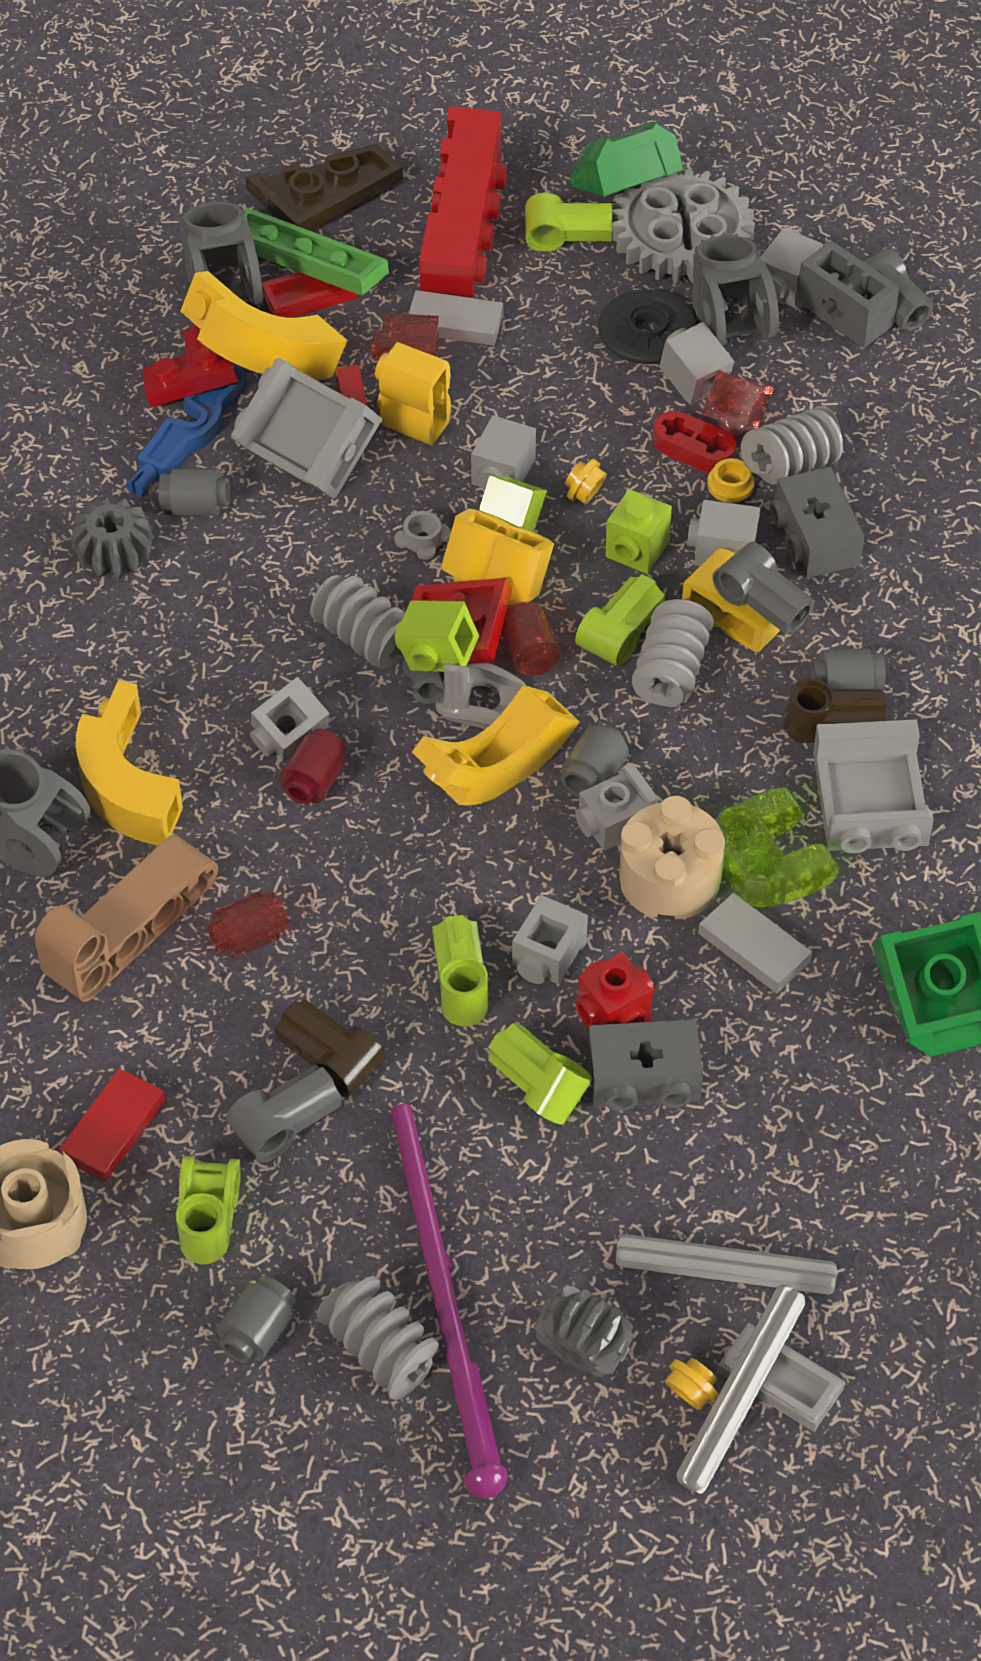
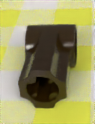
(815, 703)
(345, 1054)

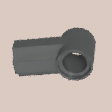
(912, 304)
(755, 580)
(272, 1120)

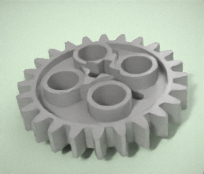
(652, 230)

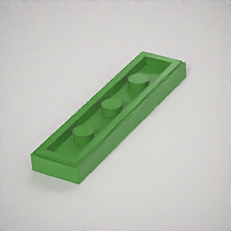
(315, 254)

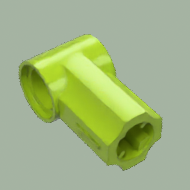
(553, 222)
(616, 628)
(461, 971)
(548, 1078)

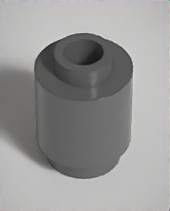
(194, 492)
(850, 669)
(594, 758)
(256, 1320)

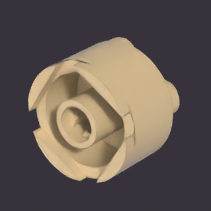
(671, 859)
(39, 1205)

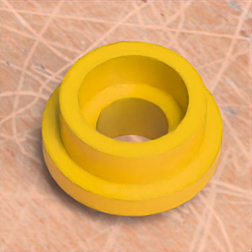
(585, 481)
(730, 481)
(692, 1382)

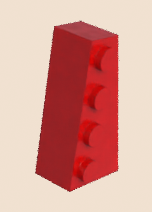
(463, 203)

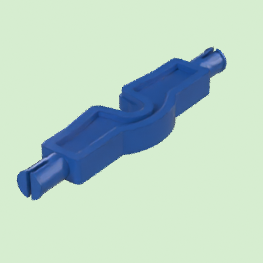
(179, 438)

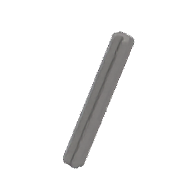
(726, 1264)
(740, 1389)

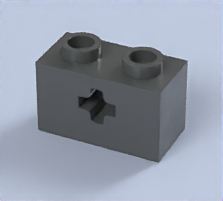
(847, 294)
(817, 522)
(645, 1064)

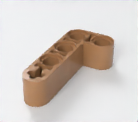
(95, 948)

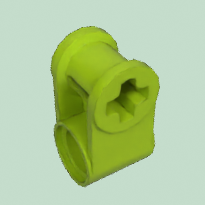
(206, 1199)

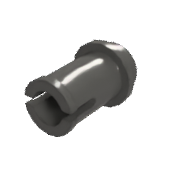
(426, 685)

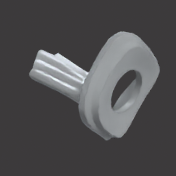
(458, 683)

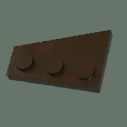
(326, 190)

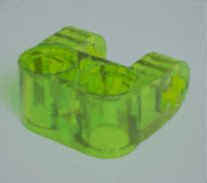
(757, 853)

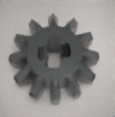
(112, 537)
(584, 1331)

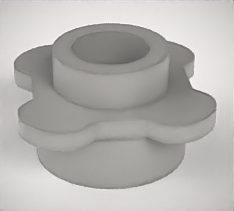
(422, 534)

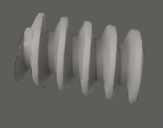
(793, 445)
(359, 619)
(672, 652)
(378, 1335)

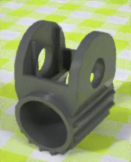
(221, 235)
(733, 269)
(28, 800)

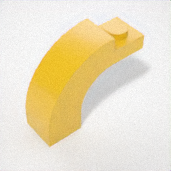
(259, 338)
(503, 753)
(120, 793)

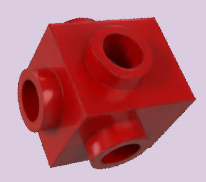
(614, 993)

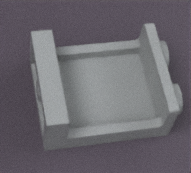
(305, 428)
(871, 786)

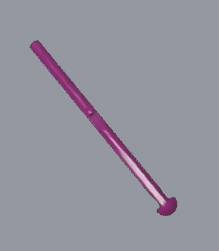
(487, 1474)

